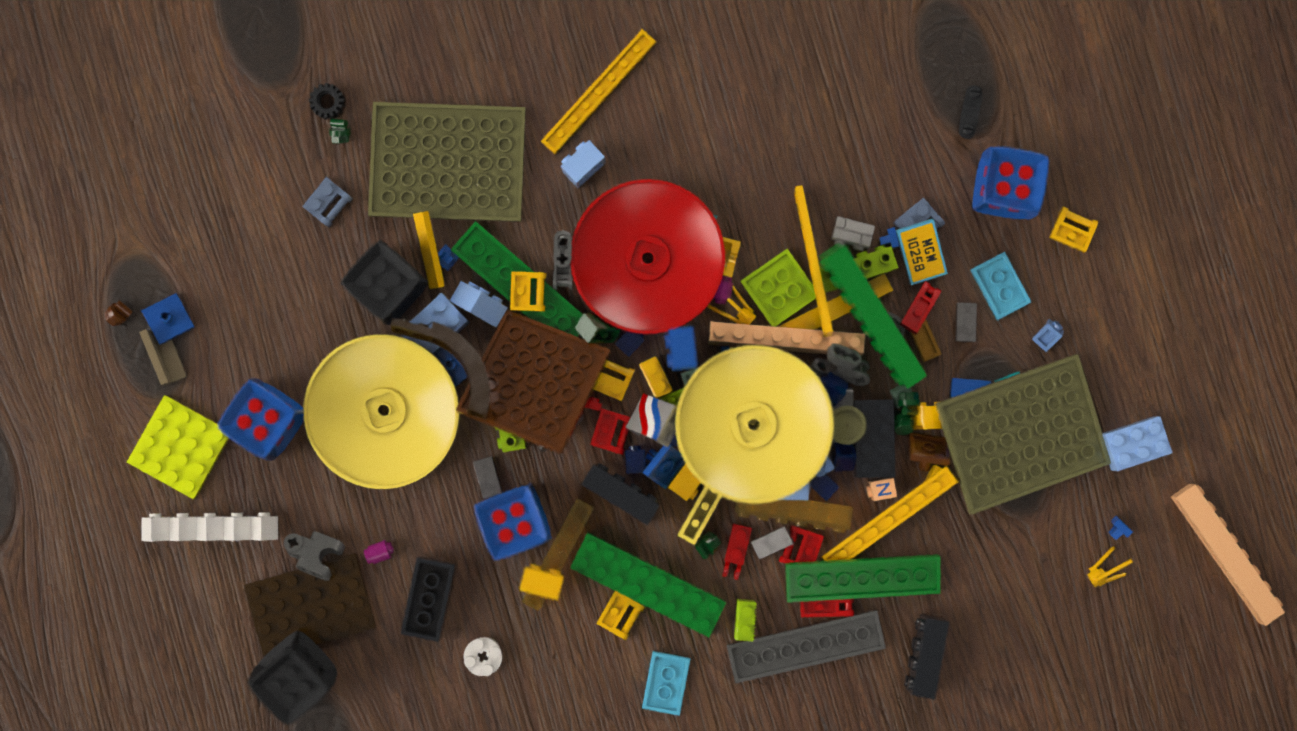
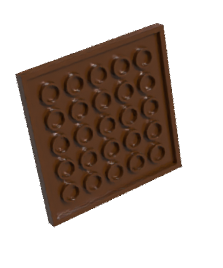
(538, 380)

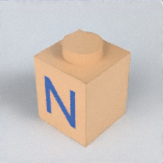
(881, 489)

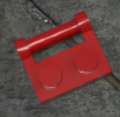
(605, 430)
(808, 547)

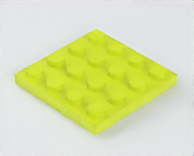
(178, 447)

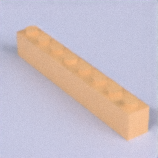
(781, 338)
(1228, 554)

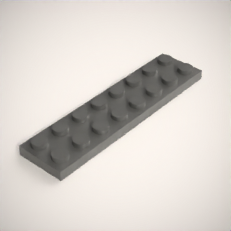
(806, 646)

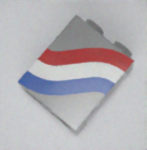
(654, 420)

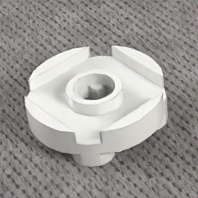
(473, 662)

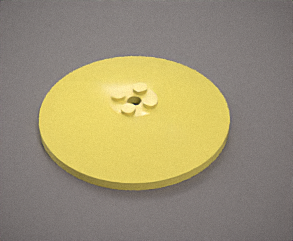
(791, 415)
(346, 419)

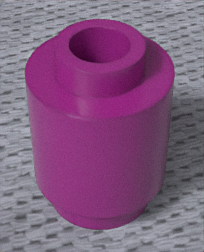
(724, 291)
(378, 552)

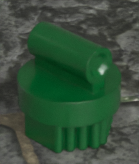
(339, 131)
(909, 401)
(903, 423)
(707, 544)

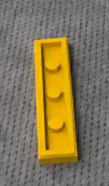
(428, 250)

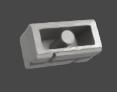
(852, 233)

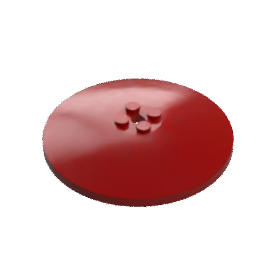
(641, 220)

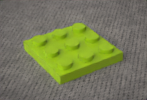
(779, 288)

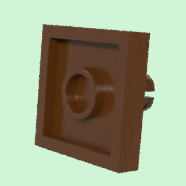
(928, 450)

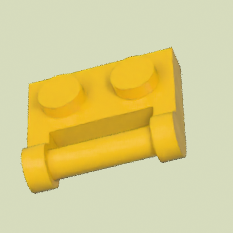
(1070, 234)
(522, 291)
(612, 386)
(614, 612)

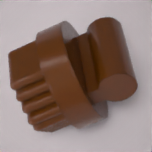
(117, 313)

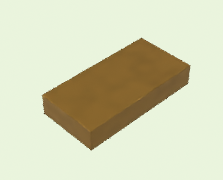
(926, 343)

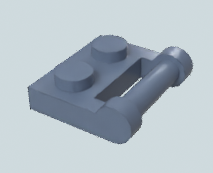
(322, 198)
(918, 213)

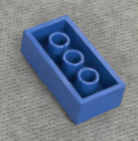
(682, 349)

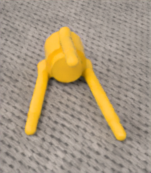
(745, 314)
(1099, 577)

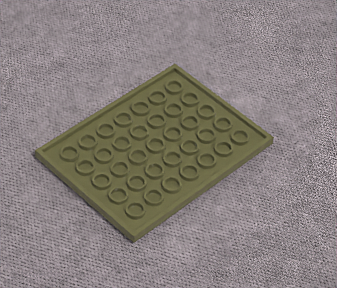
(447, 161)
(1023, 433)

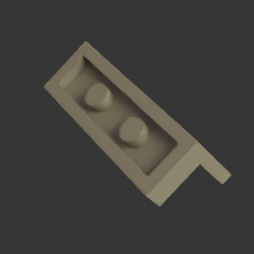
(164, 358)

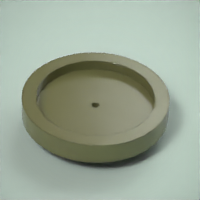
(856, 425)

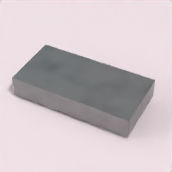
(966, 322)
(487, 477)
(772, 542)

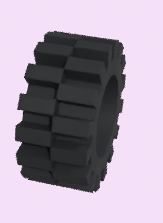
(316, 97)

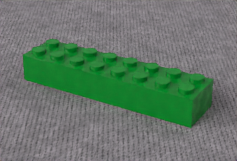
(872, 315)
(648, 584)

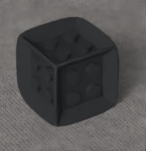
(384, 282)
(292, 677)

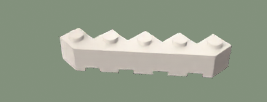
(209, 527)

